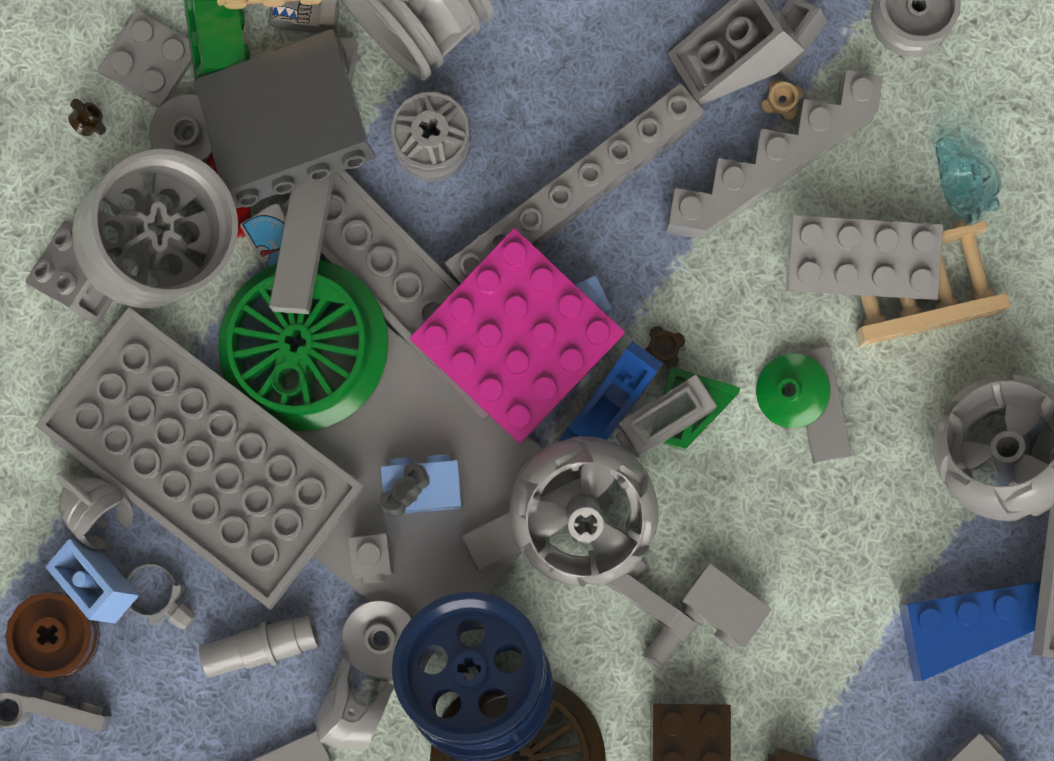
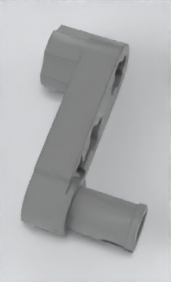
(674, 624)

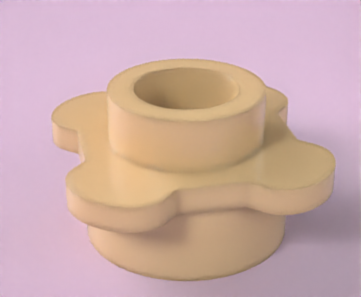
(782, 89)

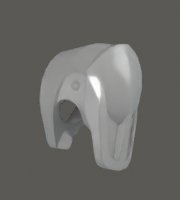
(345, 722)

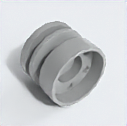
(439, 155)

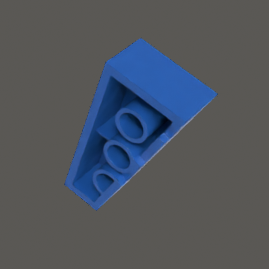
(966, 626)

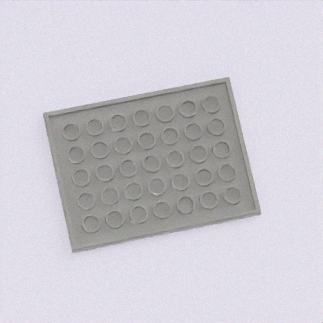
(416, 418)

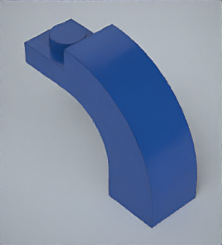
(615, 395)

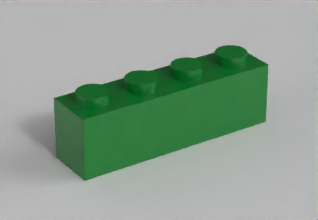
(214, 36)

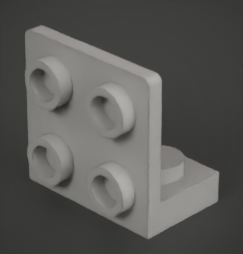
(63, 280)

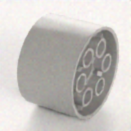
(182, 180)

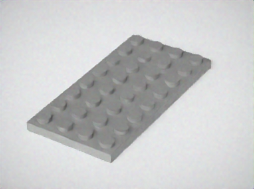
(200, 457)

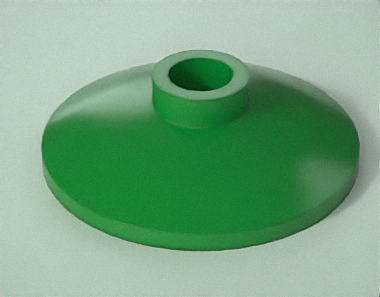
(811, 392)

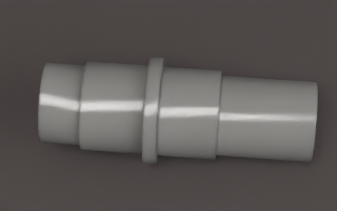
(259, 645)

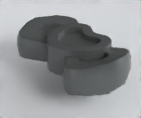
(405, 490)

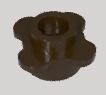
(86, 118)
(673, 342)

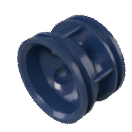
(469, 732)

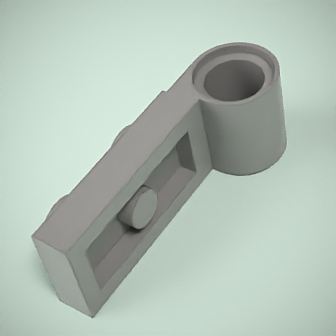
(54, 706)

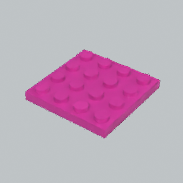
(517, 335)

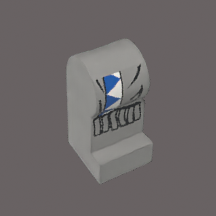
(304, 17)

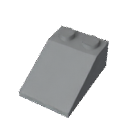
(735, 49)

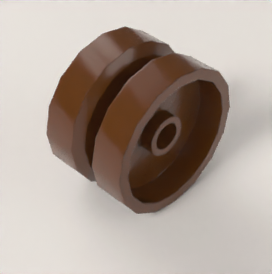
(30, 639)

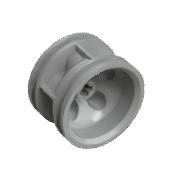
(420, 31)

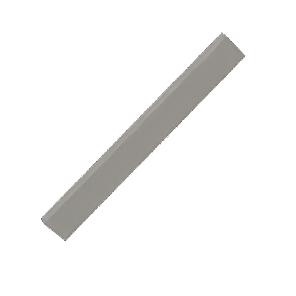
(305, 232)

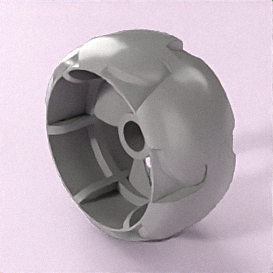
(1030, 480)
(536, 520)

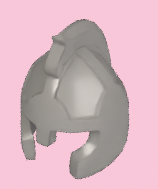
(85, 502)

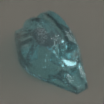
(967, 180)

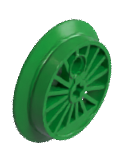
(331, 286)

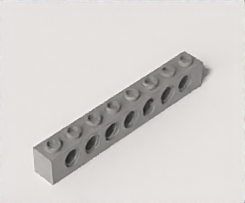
(587, 179)

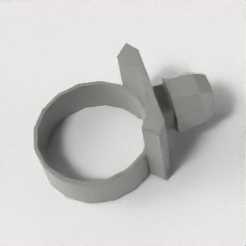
(179, 614)

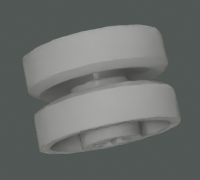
(910, 31)

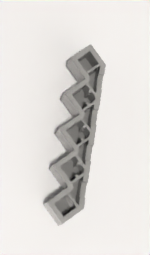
(776, 157)

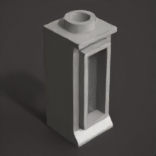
(665, 417)

